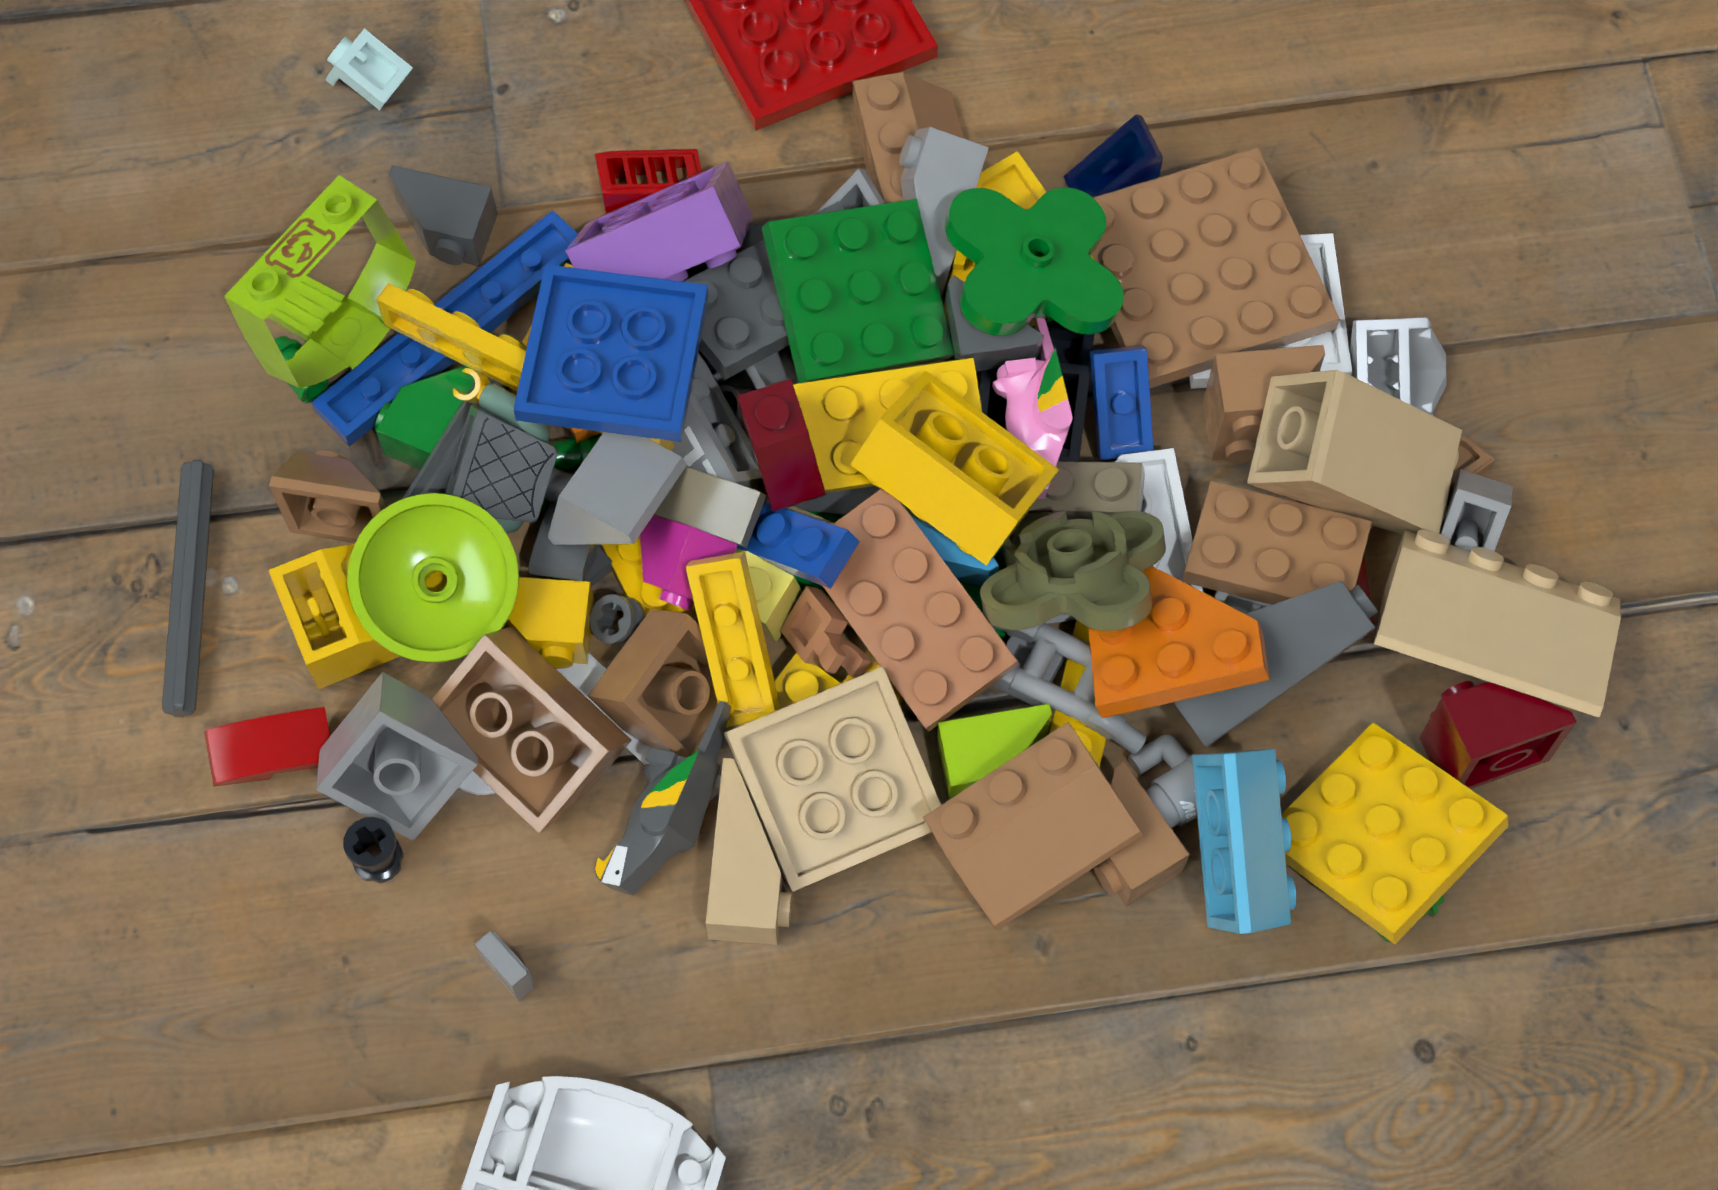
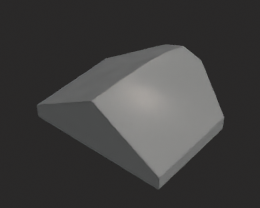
(1400, 359)

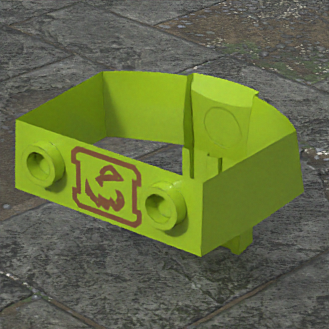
(336, 328)

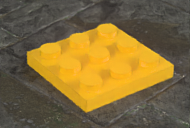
(1388, 832)

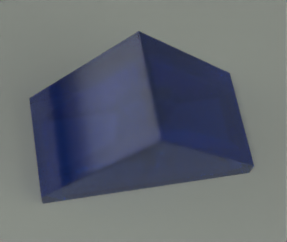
(1119, 162)

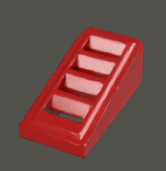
(630, 163)

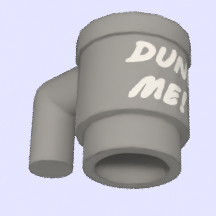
(1174, 790)

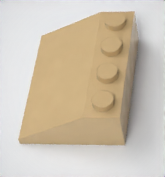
(1500, 621)

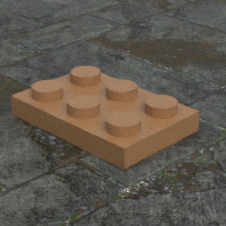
(1272, 546)

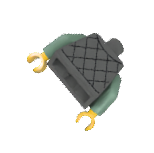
(503, 461)

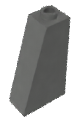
(1298, 641)

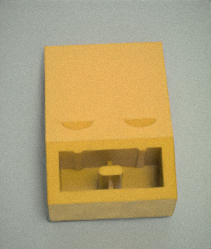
(323, 618)

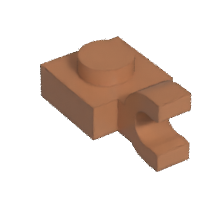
(816, 631)

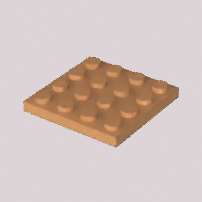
(1209, 267)

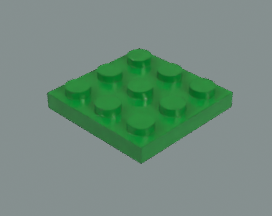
(857, 290)

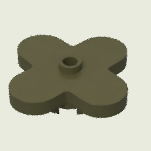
(1076, 570)

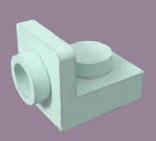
(368, 68)

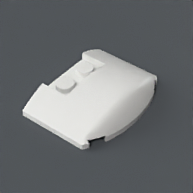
(587, 1138)

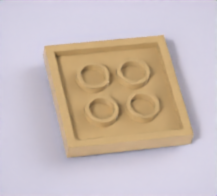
(835, 778)

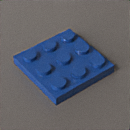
(612, 353)

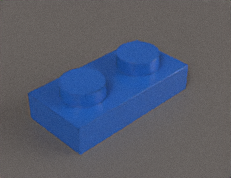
(1121, 401)

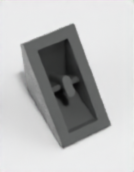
(986, 349)

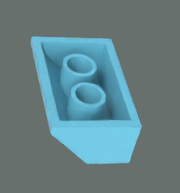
(1243, 840)

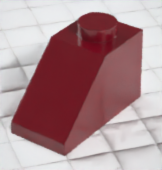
(781, 445)

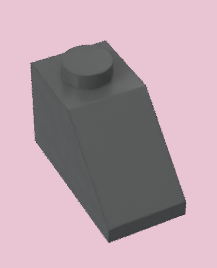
(446, 213)

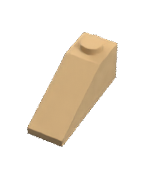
(744, 878)

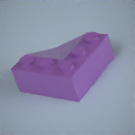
(668, 230)

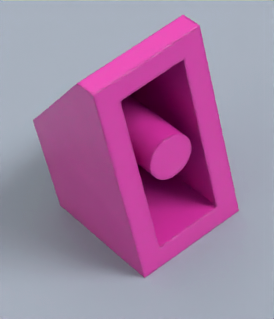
(668, 550)

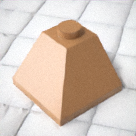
(325, 496)

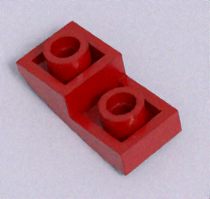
(266, 746)

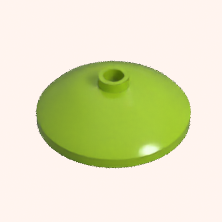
(410, 544)

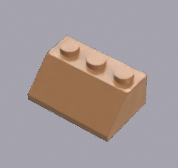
(887, 113)
(529, 727)
(1032, 826)

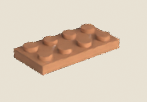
(915, 613)

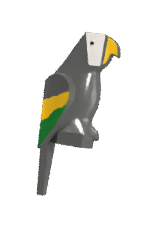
(666, 811)

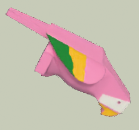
(1036, 400)

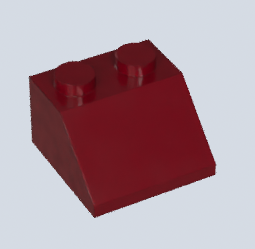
(1492, 732)

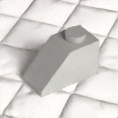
(1476, 511)

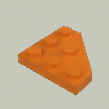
(1177, 652)

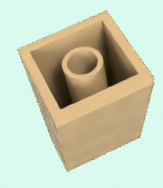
(1355, 451)

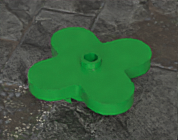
(1033, 261)

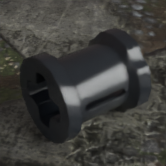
(364, 834)

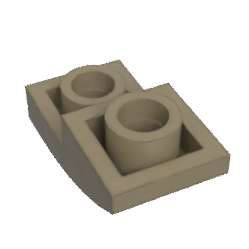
(713, 506)

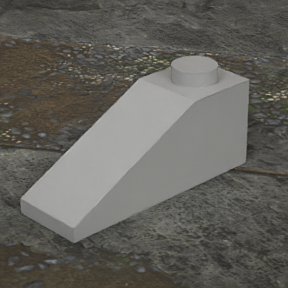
(934, 173)

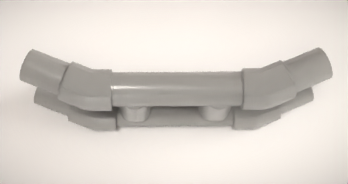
(1078, 704)

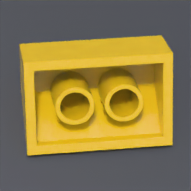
(954, 467)

